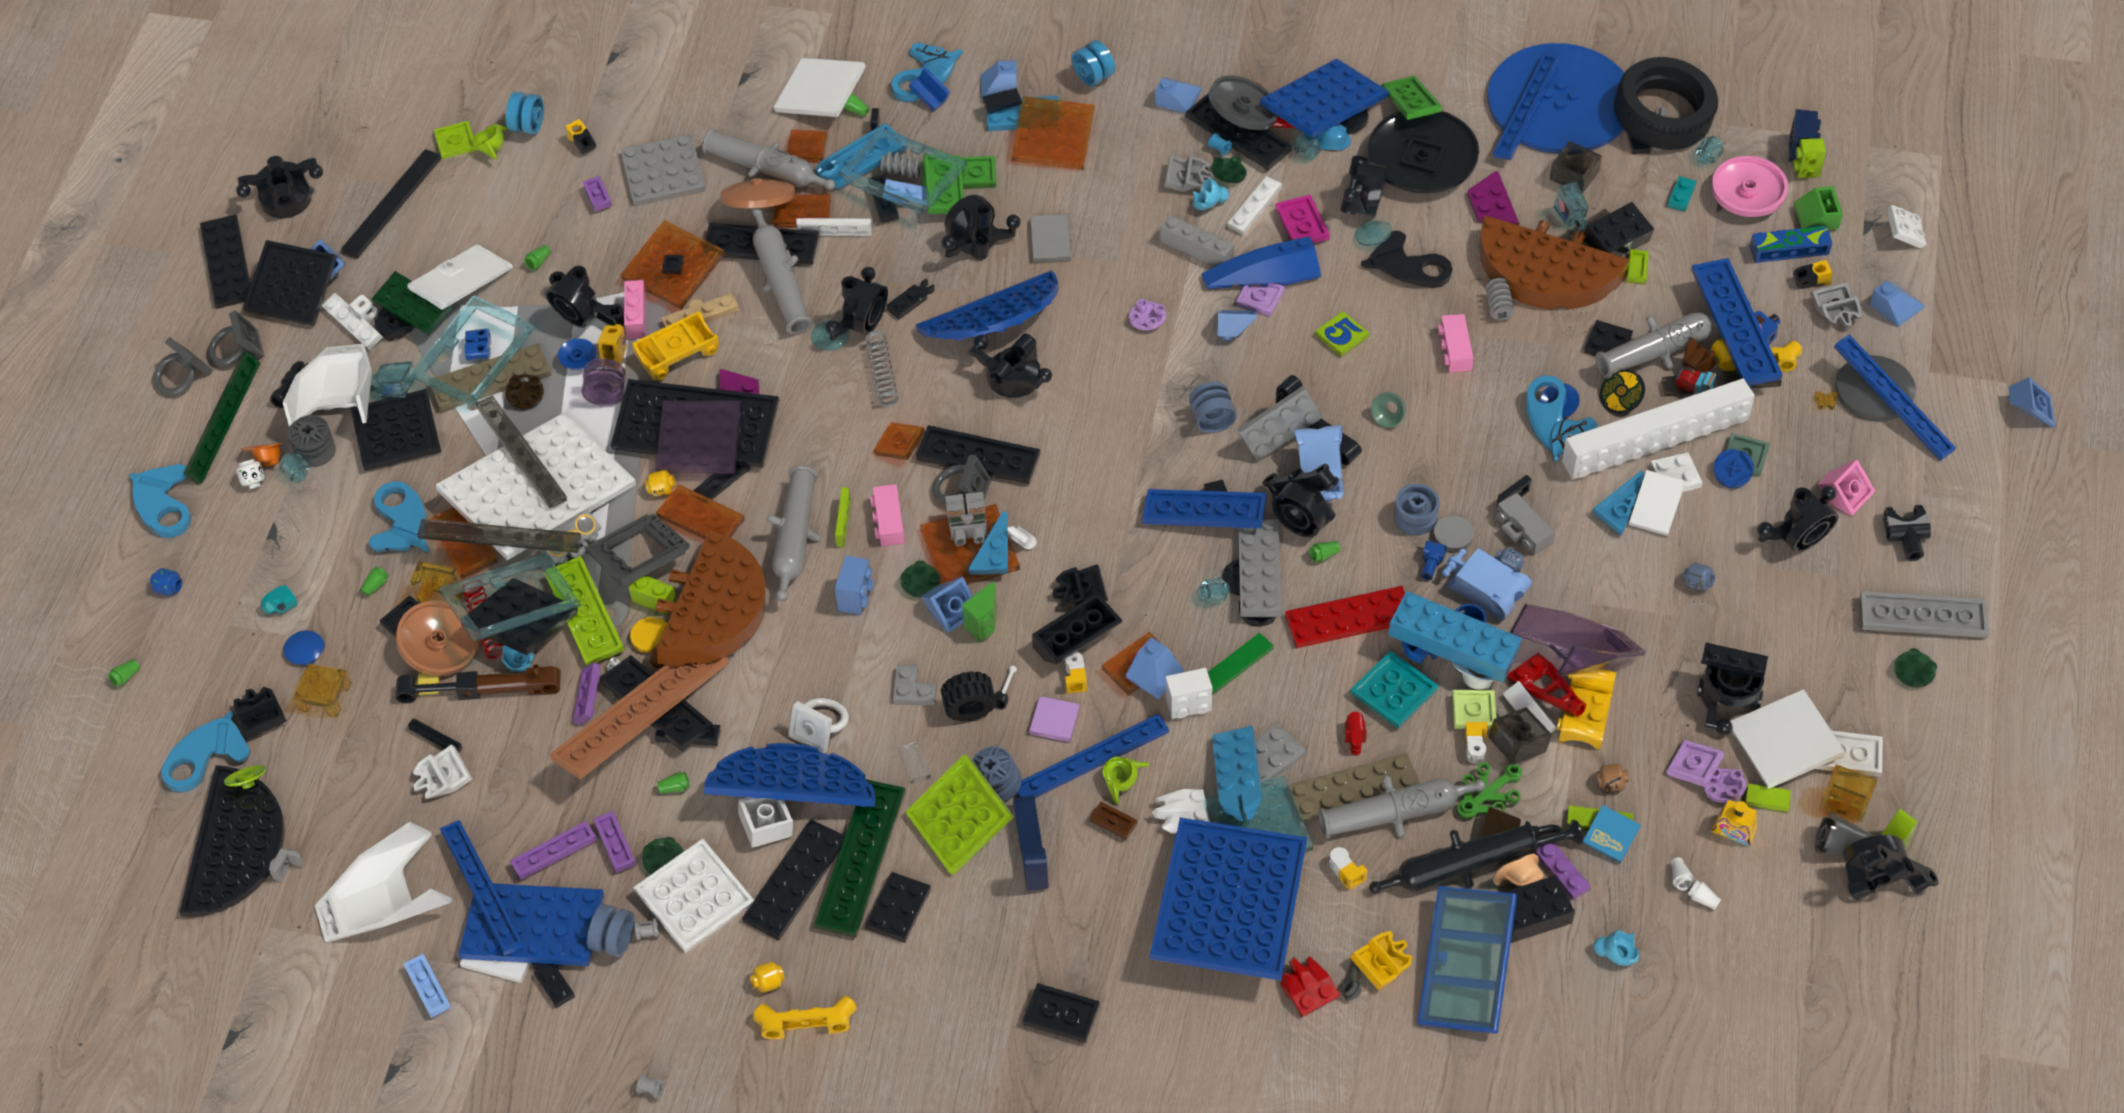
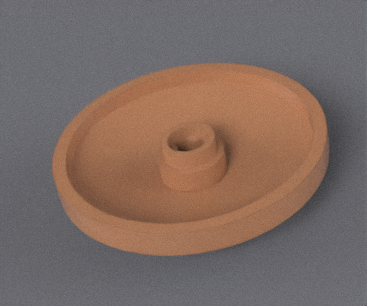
(757, 193)
(434, 640)

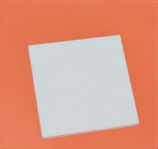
(819, 87)
(1786, 739)
(694, 895)

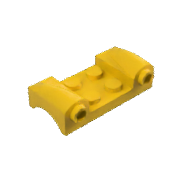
(674, 344)
(1596, 691)

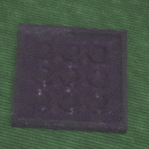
(698, 436)

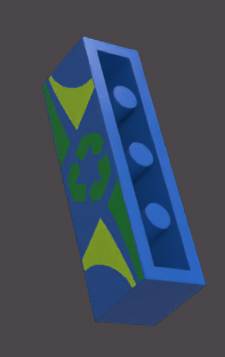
(1790, 244)

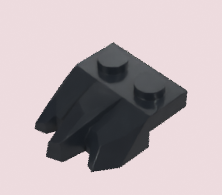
(1079, 585)
(259, 711)

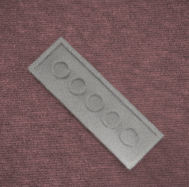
(1260, 570)
(1924, 614)

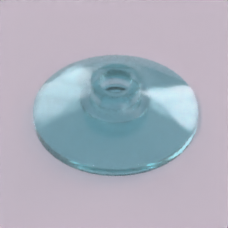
(1373, 233)
(822, 339)

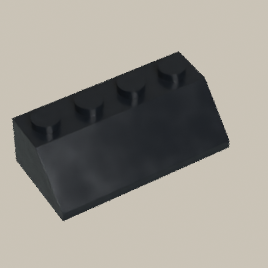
(1075, 629)

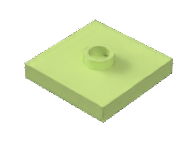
(1473, 707)

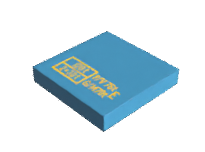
(1611, 834)

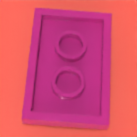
(1302, 219)

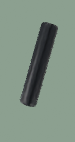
(433, 735)

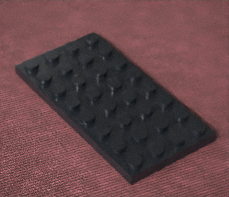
(641, 415)

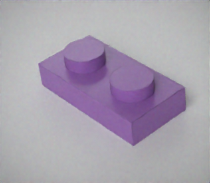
(597, 193)

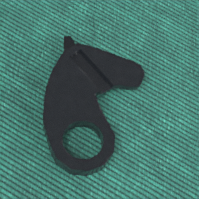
(1394, 262)

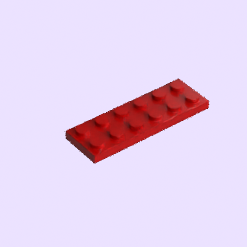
(1343, 617)

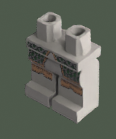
(970, 524)

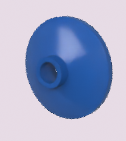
(576, 353)
(1572, 398)

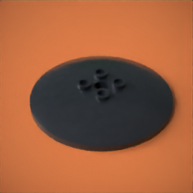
(1442, 137)

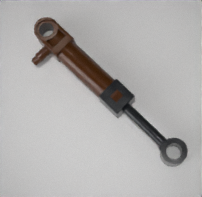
(470, 684)

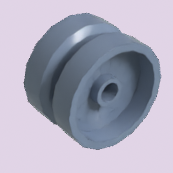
(1416, 509)
(610, 930)

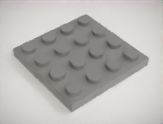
(663, 170)

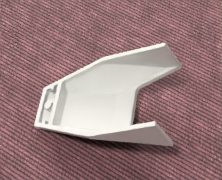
(330, 381)
(375, 889)

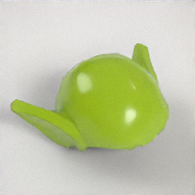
(490, 140)
(1121, 774)

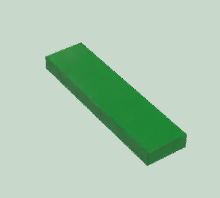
(1239, 661)

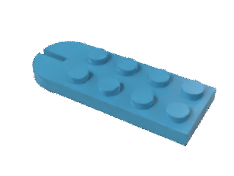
(835, 163)
(1237, 772)

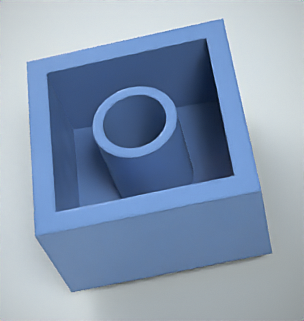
(854, 585)

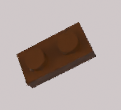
(1113, 820)

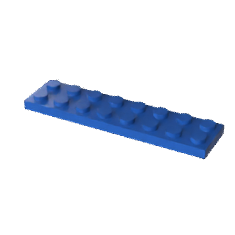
(1736, 322)

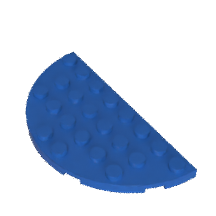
(994, 311)
(790, 773)

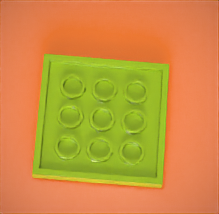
(959, 814)

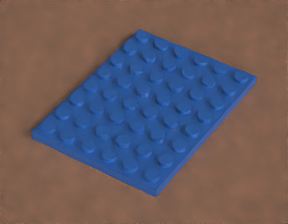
(1229, 899)

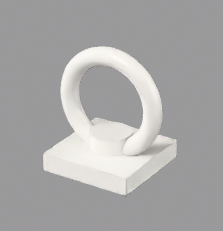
(813, 727)

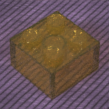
(1849, 793)

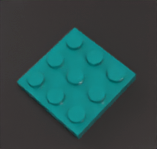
(1394, 689)

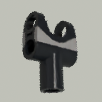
(1908, 530)

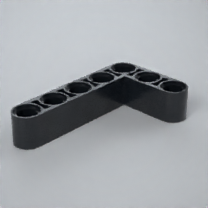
(1348, 449)

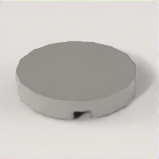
(1454, 532)

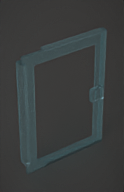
(892, 194)
(448, 340)
(496, 578)

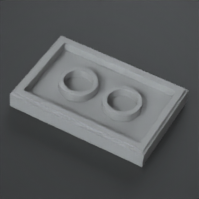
(1050, 238)

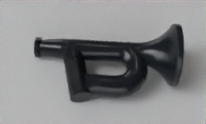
(1572, 833)

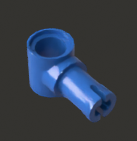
(1432, 555)

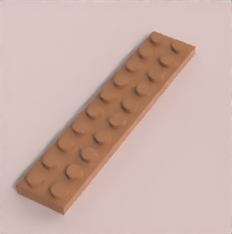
(632, 715)

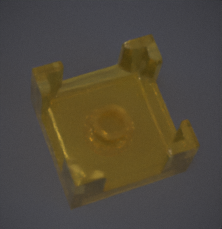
(432, 577)
(321, 688)

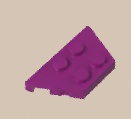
(1491, 199)
(737, 382)

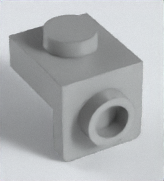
(282, 863)

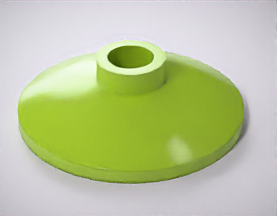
(245, 777)

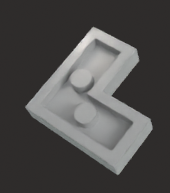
(909, 691)

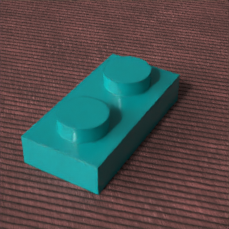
(1682, 193)

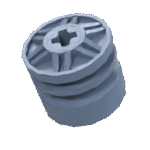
(1212, 407)
(999, 771)

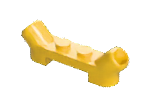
(1784, 356)
(775, 1023)

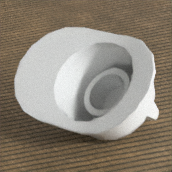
(1474, 679)

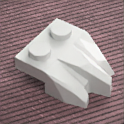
(441, 773)
(1183, 804)

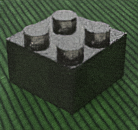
(1577, 165)
(1519, 735)

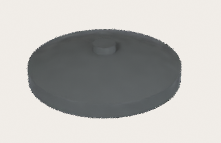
(1239, 102)
(1862, 399)

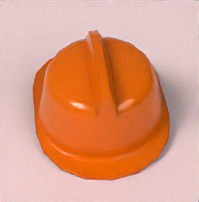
(265, 454)

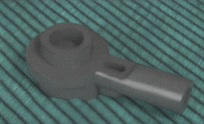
(1351, 987)

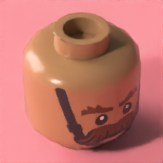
(1612, 777)

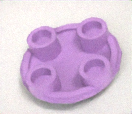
(1147, 315)
(1726, 785)

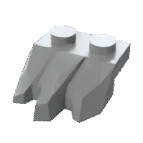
(1186, 174)
(1837, 304)

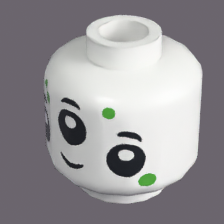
(250, 473)

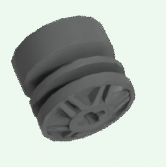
(312, 440)

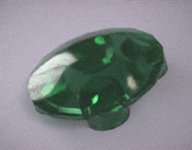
(1229, 169)
(919, 579)
(1915, 668)
(659, 853)

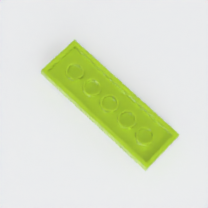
(592, 624)

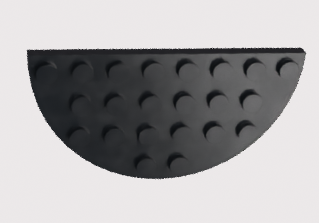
(234, 845)

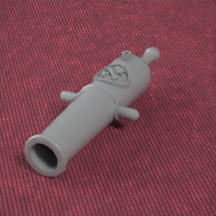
(763, 160)
(780, 274)
(1655, 344)
(793, 528)
(1395, 806)

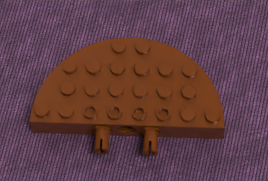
(1547, 268)
(717, 606)

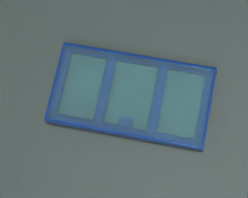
(1467, 960)

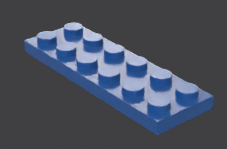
(1204, 508)

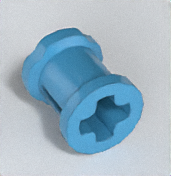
(1219, 144)

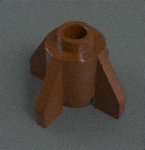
(1698, 357)

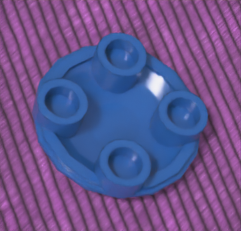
(303, 647)

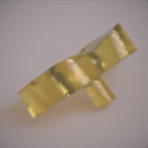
(1826, 400)

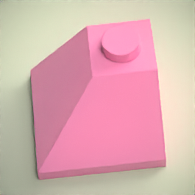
(1850, 485)

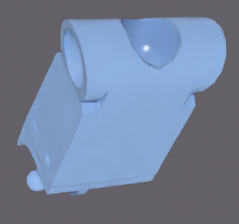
(1320, 448)
(1486, 582)

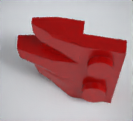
(1308, 986)

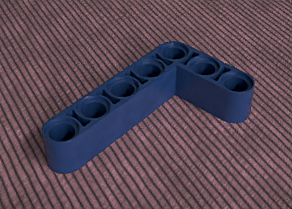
(1030, 842)

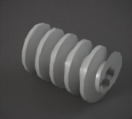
(901, 165)
(1499, 299)

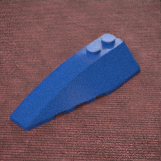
(1277, 263)

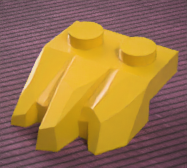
(1382, 959)

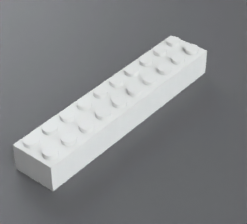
(1657, 429)

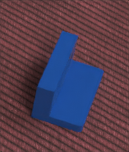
(929, 89)

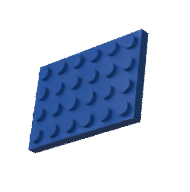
(1324, 98)
(548, 919)

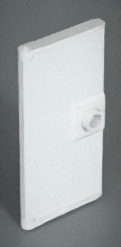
(459, 276)

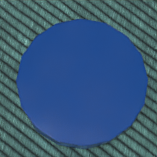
(1733, 468)

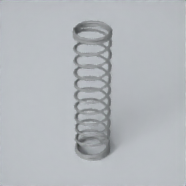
(885, 394)

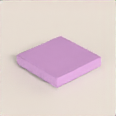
(1260, 298)
(1054, 719)
(1695, 763)

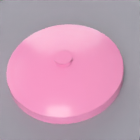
(1749, 186)

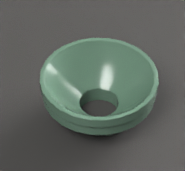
(1381, 413)

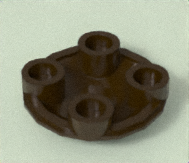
(524, 391)

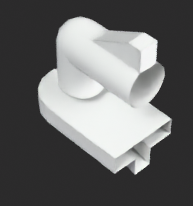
(1022, 537)

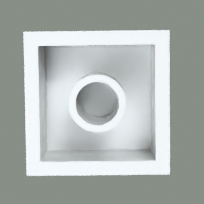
(1189, 693)
(765, 820)

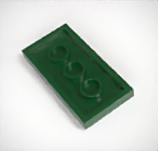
(407, 305)

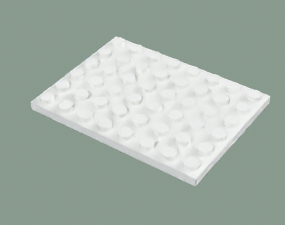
(500, 493)

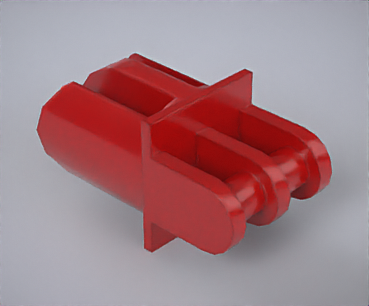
(1355, 732)

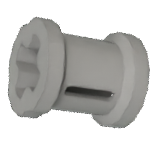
(647, 929)
(650, 1086)

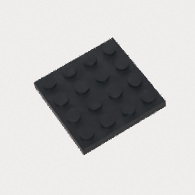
(290, 282)
(396, 430)
(515, 600)

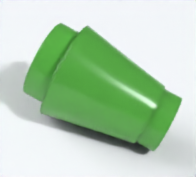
(856, 106)
(537, 257)
(1322, 551)
(374, 580)
(121, 674)
(675, 783)

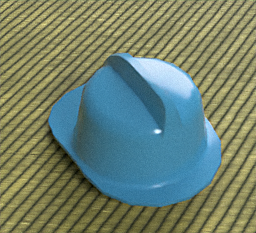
(1334, 138)

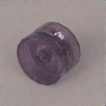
(603, 382)

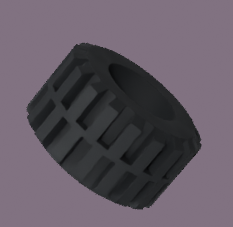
(968, 696)

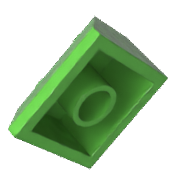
(981, 612)

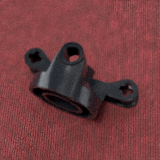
(577, 301)
(1299, 501)
(1881, 861)

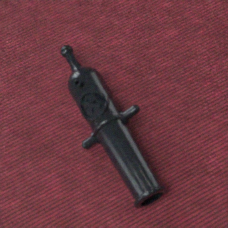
(1460, 859)

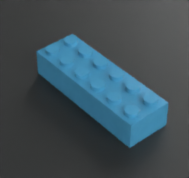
(1455, 636)

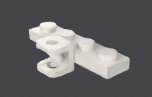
(355, 318)

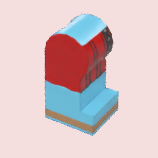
(1695, 381)

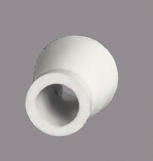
(1681, 875)
(1703, 894)

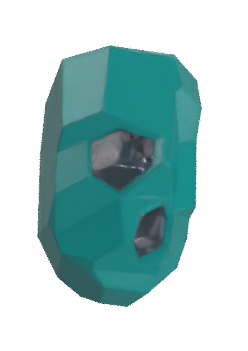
(278, 600)

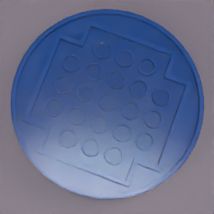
(1575, 104)

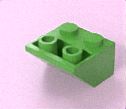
(1819, 208)

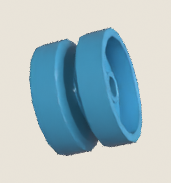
(1093, 63)
(524, 113)

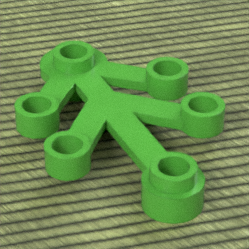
(1489, 792)

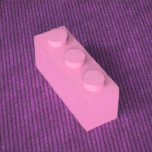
(635, 309)
(1456, 343)
(887, 515)

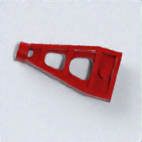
(1534, 669)

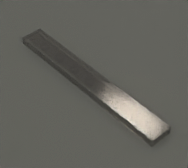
(521, 451)
(499, 535)

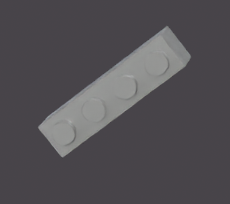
(1195, 241)

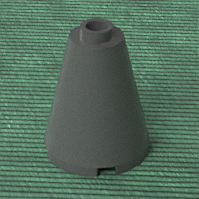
(1837, 834)

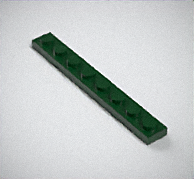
(222, 418)

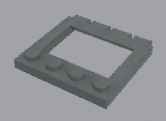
(657, 529)

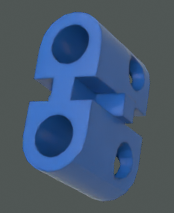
(477, 344)

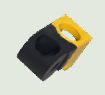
(580, 137)
(1813, 274)

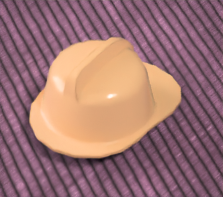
(1519, 872)

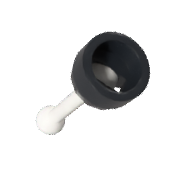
(1001, 696)

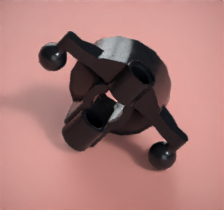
(281, 186)
(1365, 187)
(972, 228)
(862, 305)
(1013, 370)
(1805, 521)
(1729, 689)

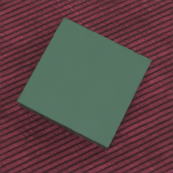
(1754, 448)

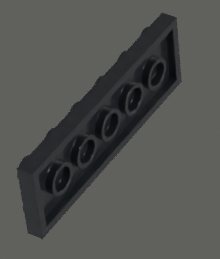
(1258, 145)
(738, 241)
(226, 260)
(998, 457)
(679, 725)
(794, 880)

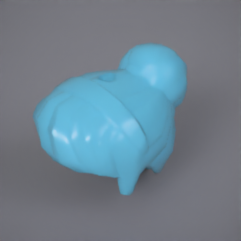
(1210, 195)
(512, 660)
(1617, 948)

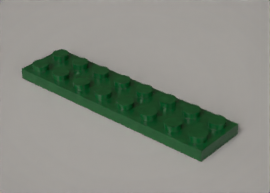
(859, 861)

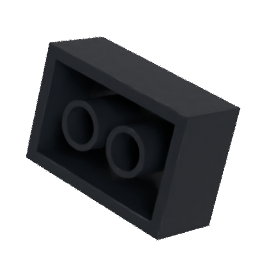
(1619, 231)
(1540, 908)

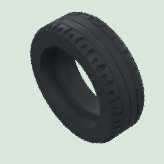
(1669, 75)

